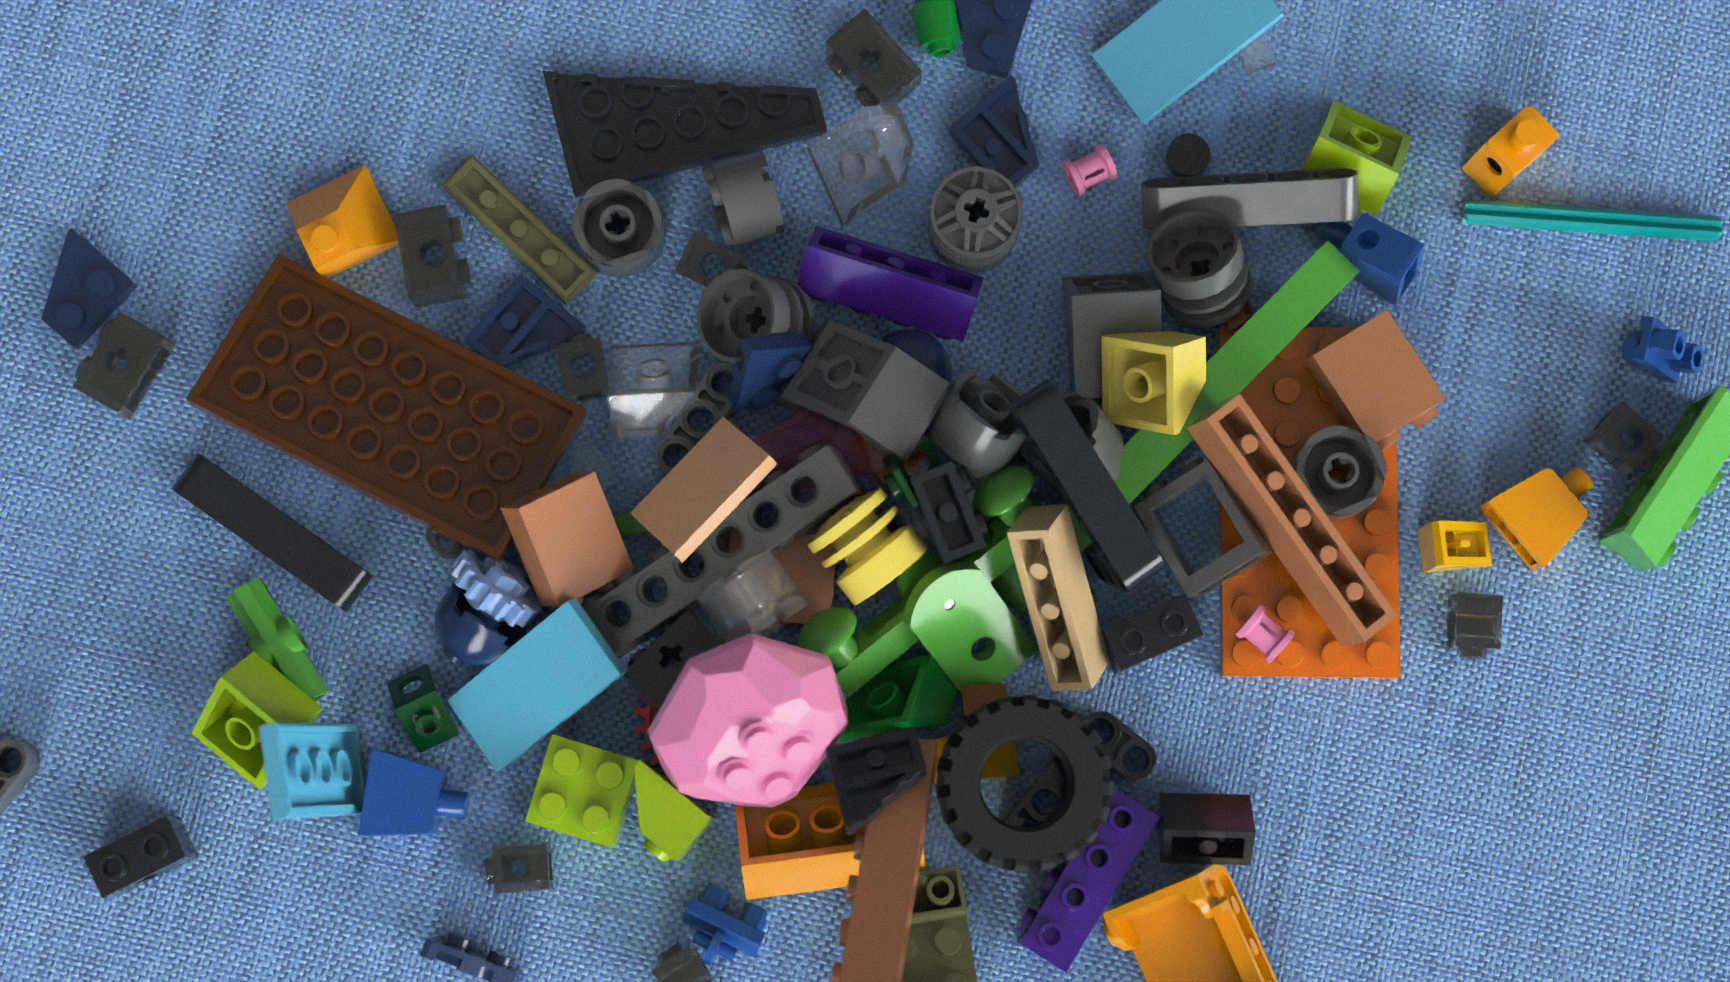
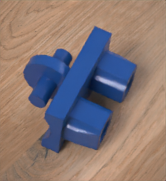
(1662, 350)
(721, 932)

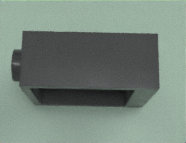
(1223, 568)

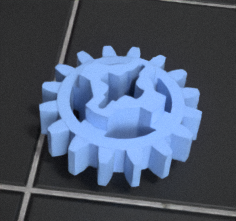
(496, 588)

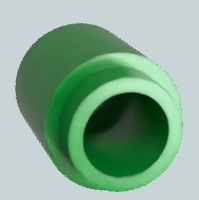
(936, 26)

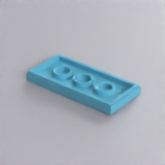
(1180, 46)
(536, 685)
(312, 769)

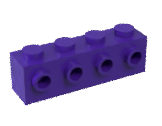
(889, 284)
(1086, 884)

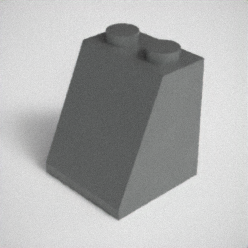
(1100, 307)

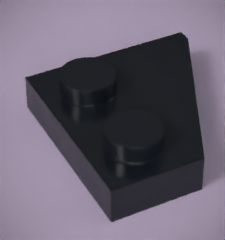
(874, 773)

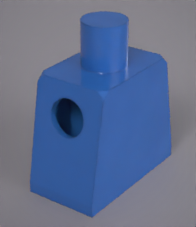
(1381, 253)
(407, 797)

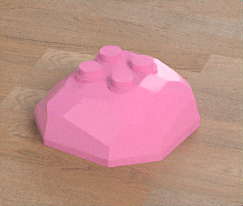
(749, 722)

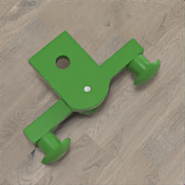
(940, 606)

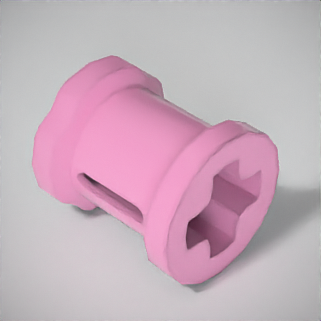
(1089, 170)
(1265, 633)

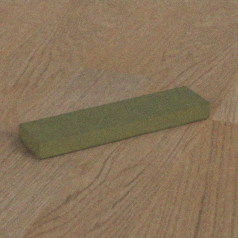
(519, 230)

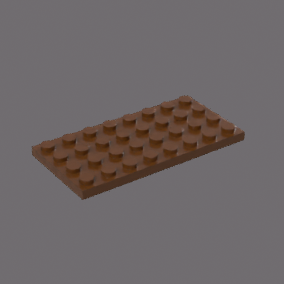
(386, 406)

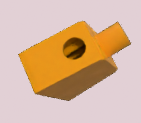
(1512, 148)
(1540, 514)

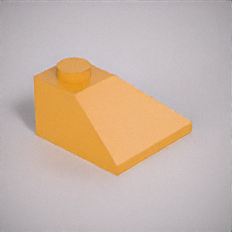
(343, 222)

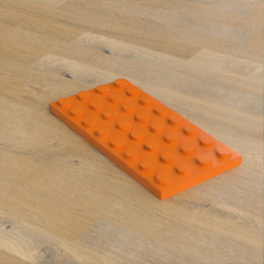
(1291, 411)

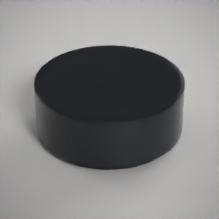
(1188, 155)

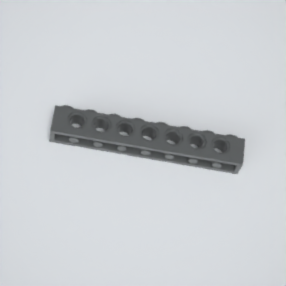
(834, 489)

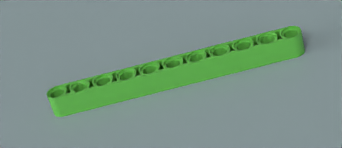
(1226, 375)

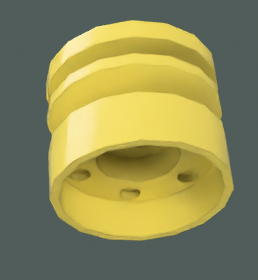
(867, 546)

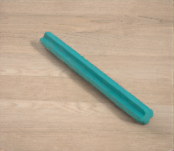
(1591, 220)

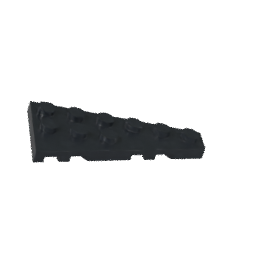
(670, 125)

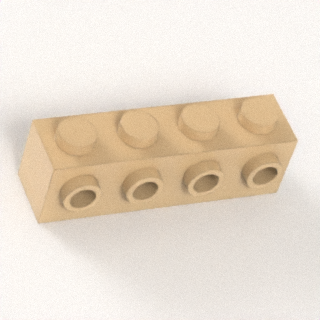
(1058, 597)

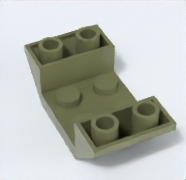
(939, 931)

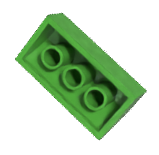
(1673, 483)

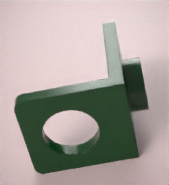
(897, 475)
(422, 710)

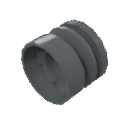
(969, 244)
(1200, 267)
(751, 305)

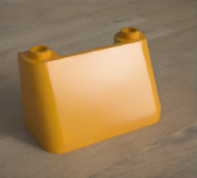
(1191, 931)

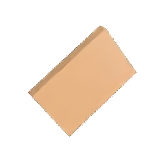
(703, 488)

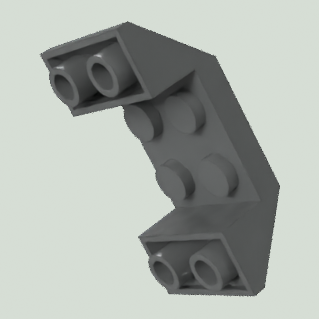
(866, 388)

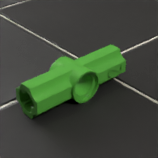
(276, 637)

